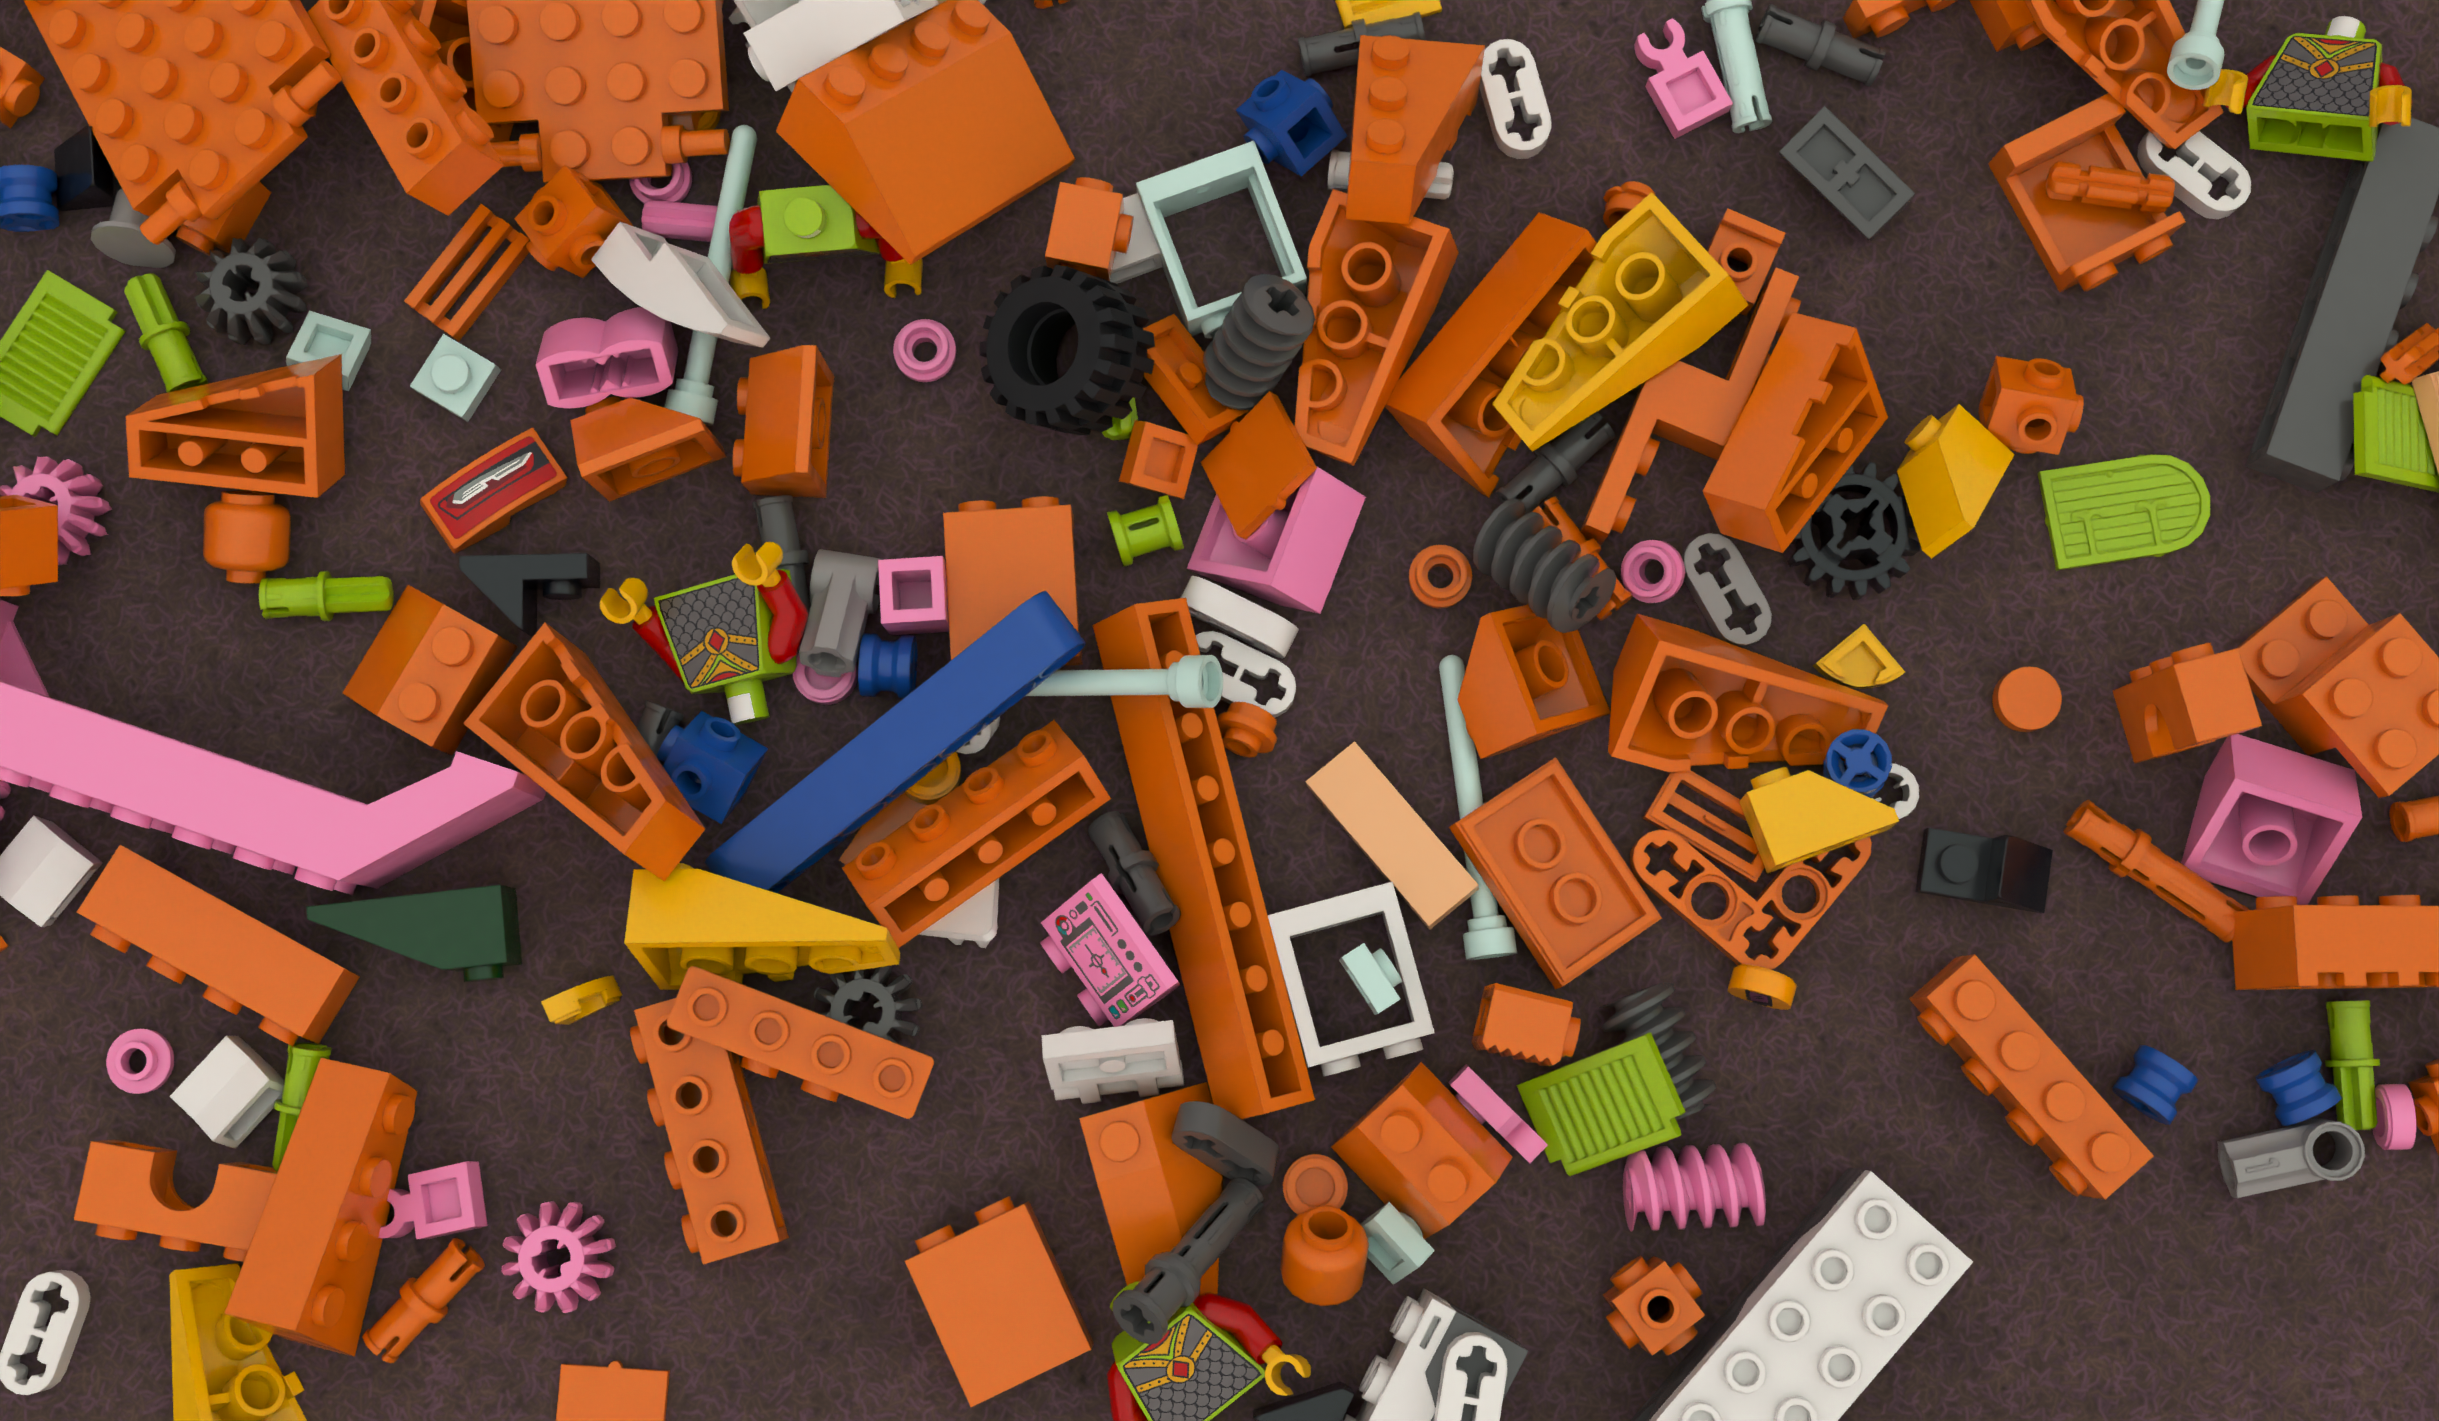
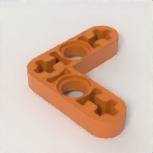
(1741, 909)

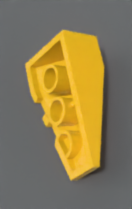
(1631, 316)
(742, 930)
(219, 1361)

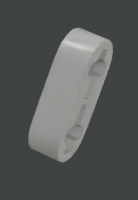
(1738, 583)

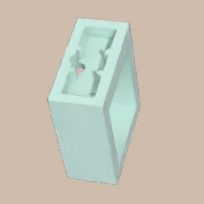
(1199, 184)

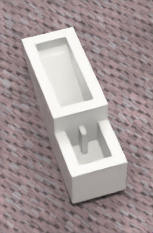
(676, 285)

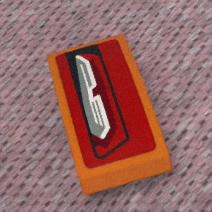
(493, 489)

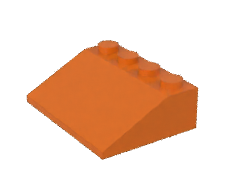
(928, 127)

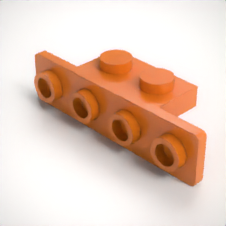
(800, 1042)

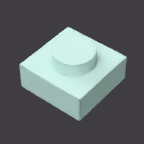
(327, 336)
(455, 377)
(1373, 977)
(1395, 1243)

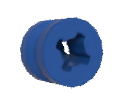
(27, 198)
(887, 665)
(1863, 754)
(2155, 1084)
(2298, 1088)

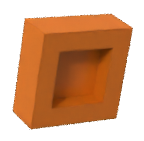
(1158, 459)

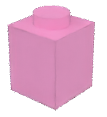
(913, 595)

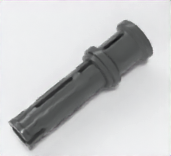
(1175, 1276)

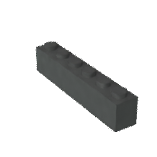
(2350, 308)

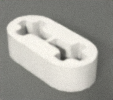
(1527, 94)
(2193, 169)
(1239, 617)
(1253, 663)
(58, 1337)
(1454, 1381)

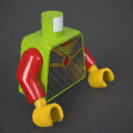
(2318, 94)
(802, 227)
(723, 631)
(1199, 1366)

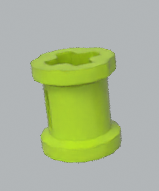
(1145, 530)

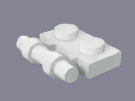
(1112, 1060)

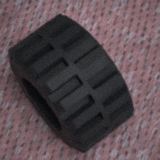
(1026, 341)

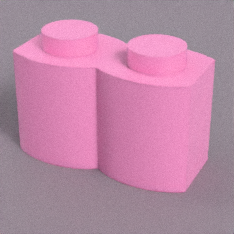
(594, 358)

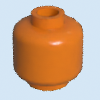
(246, 535)
(1324, 1256)

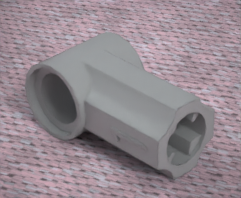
(840, 605)
(2286, 1157)

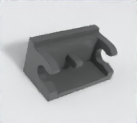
(1847, 173)

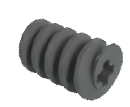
(1257, 341)
(1541, 568)
(1644, 1013)

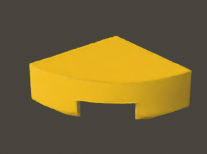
(1859, 662)
(576, 1004)

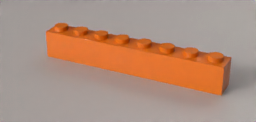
(1208, 871)

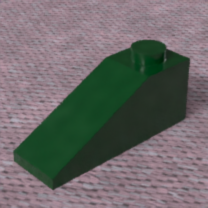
(446, 929)

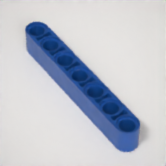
(900, 747)

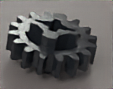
(1870, 547)

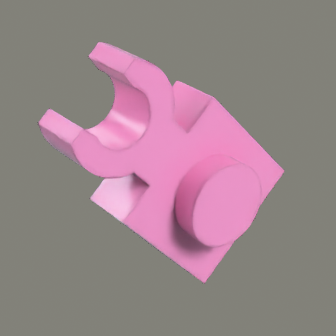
(1684, 87)
(1489, 1107)
(438, 1203)

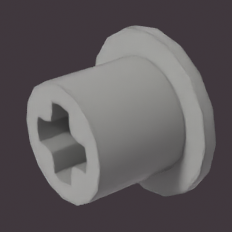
(124, 241)

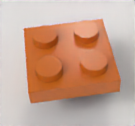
(2349, 685)

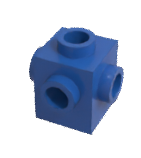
(1291, 122)
(711, 764)

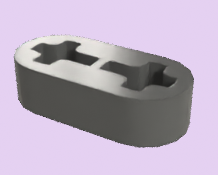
(1225, 1142)

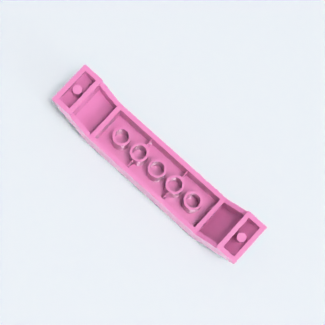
(233, 803)

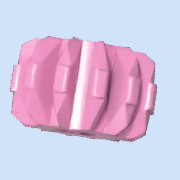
(72, 493)
(575, 1274)

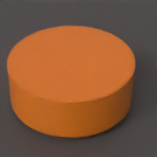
(2027, 699)
(1314, 1183)

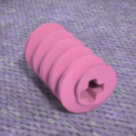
(1693, 1185)

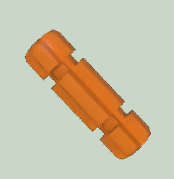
(2110, 187)
(2411, 355)

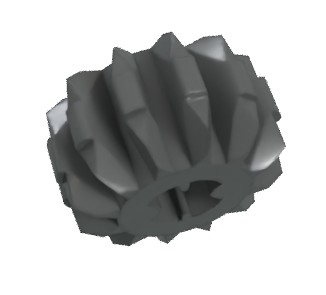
(259, 312)
(860, 991)

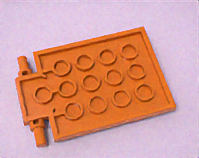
(600, 82)
(189, 94)

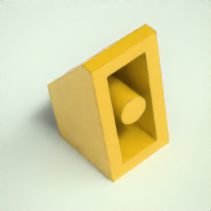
(1950, 476)
(1808, 816)

